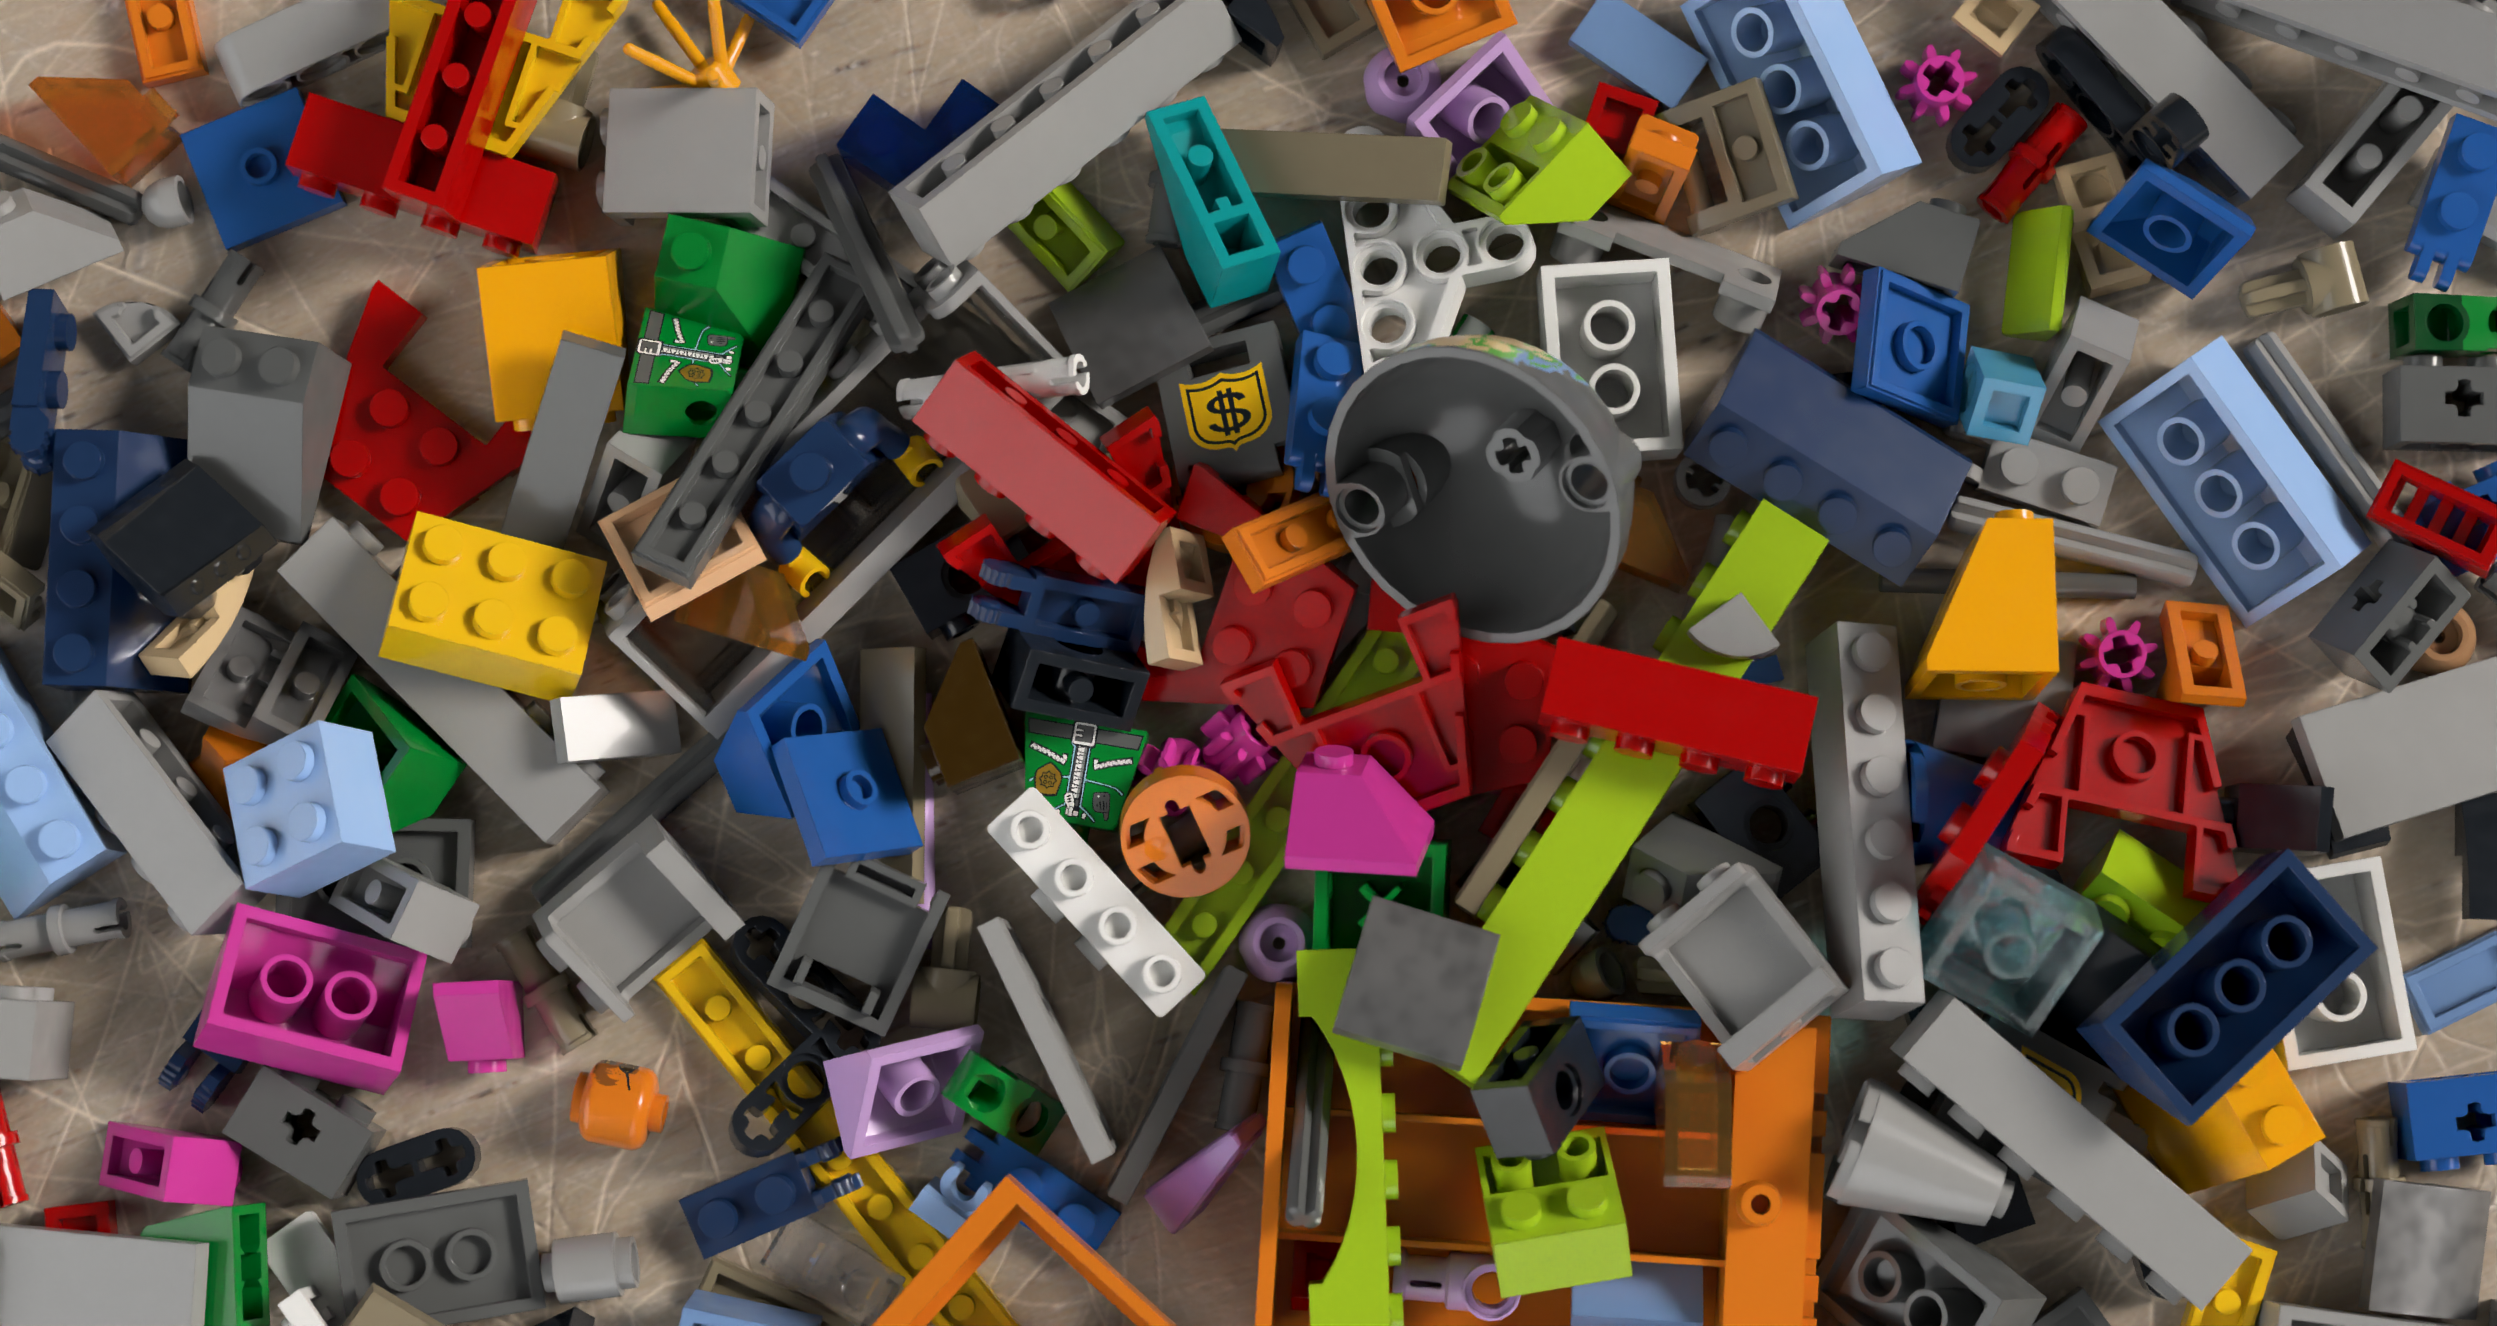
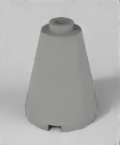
(1913, 1163)

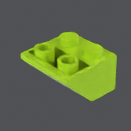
(1539, 168)
(2139, 888)
(1555, 1216)

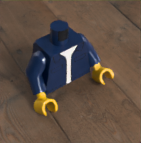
(819, 476)

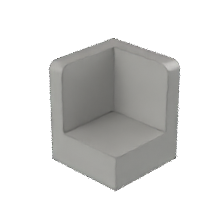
(2300, 1193)

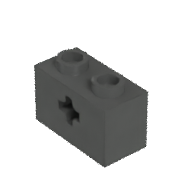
(2417, 412)
(2390, 615)
(269, 1128)

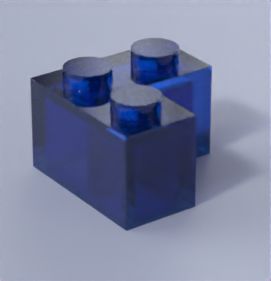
(892, 146)

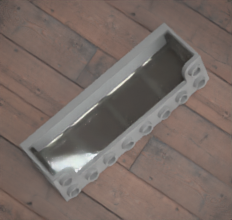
(869, 528)

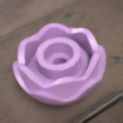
(1390, 99)
(1258, 935)

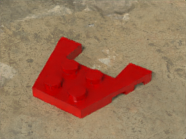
(1131, 445)
(397, 448)
(1289, 621)
(1502, 700)
(1409, 728)
(2131, 763)
(1972, 826)

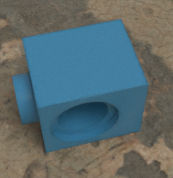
(2000, 395)

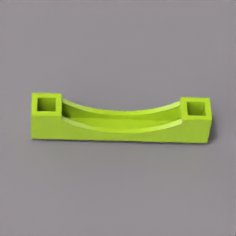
(1358, 1280)

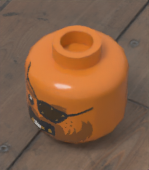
(618, 1105)

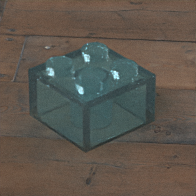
(2009, 940)

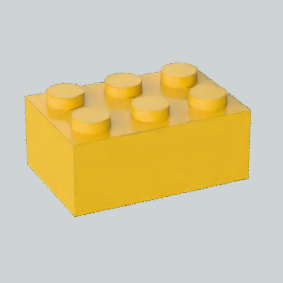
(492, 608)

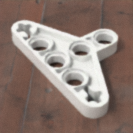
(1416, 294)

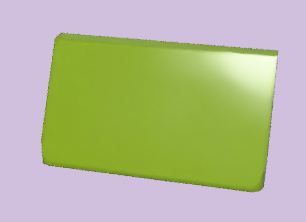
(1068, 236)
(2037, 273)

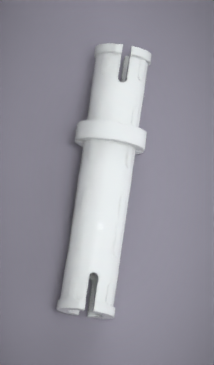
(1039, 378)

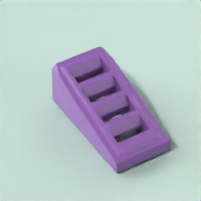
(1195, 1181)

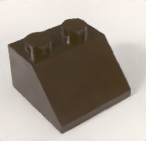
(969, 727)

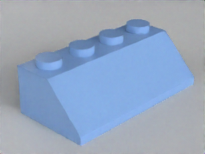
(1822, 92)
(2235, 482)
(45, 820)

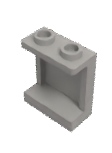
(687, 154)
(632, 917)
(1743, 963)

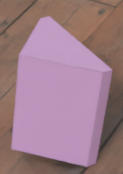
(1475, 99)
(894, 1091)

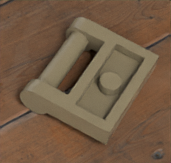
(1745, 152)

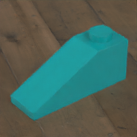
(1211, 204)

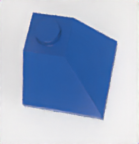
(2172, 227)
(797, 702)

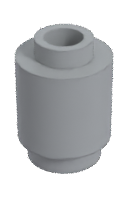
(591, 1267)

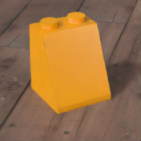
(527, 309)
(1996, 619)
(2241, 1135)

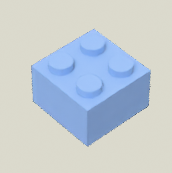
(308, 809)

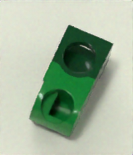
(2442, 326)
(1001, 1098)

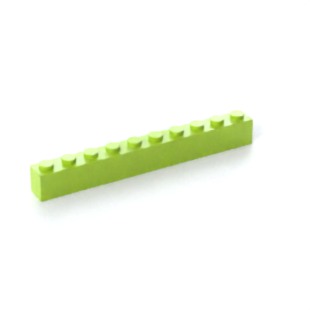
(1619, 793)

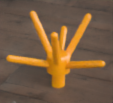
(709, 72)

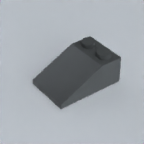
(266, 422)
(1918, 1274)

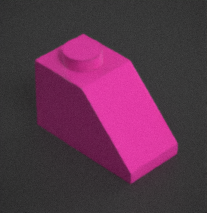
(481, 1022)
(171, 1164)

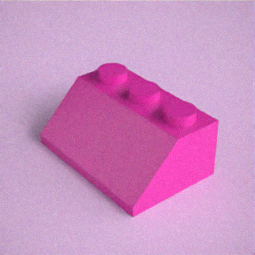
(311, 999)

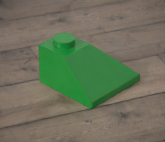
(726, 279)
(411, 756)

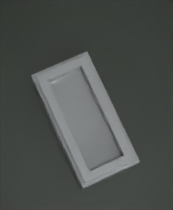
(615, 726)

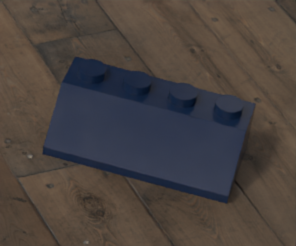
(1827, 456)
(92, 612)
(2228, 987)

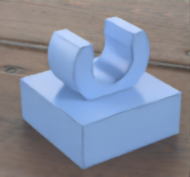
(944, 1205)

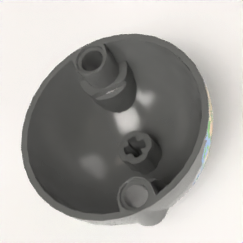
(1514, 476)

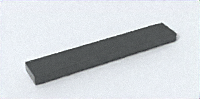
(753, 424)

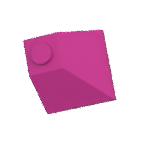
(1354, 817)

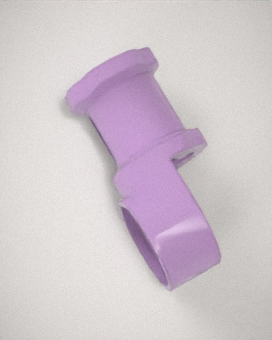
(1449, 1282)

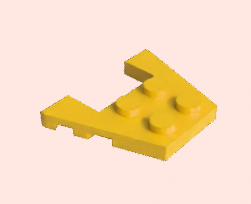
(538, 76)

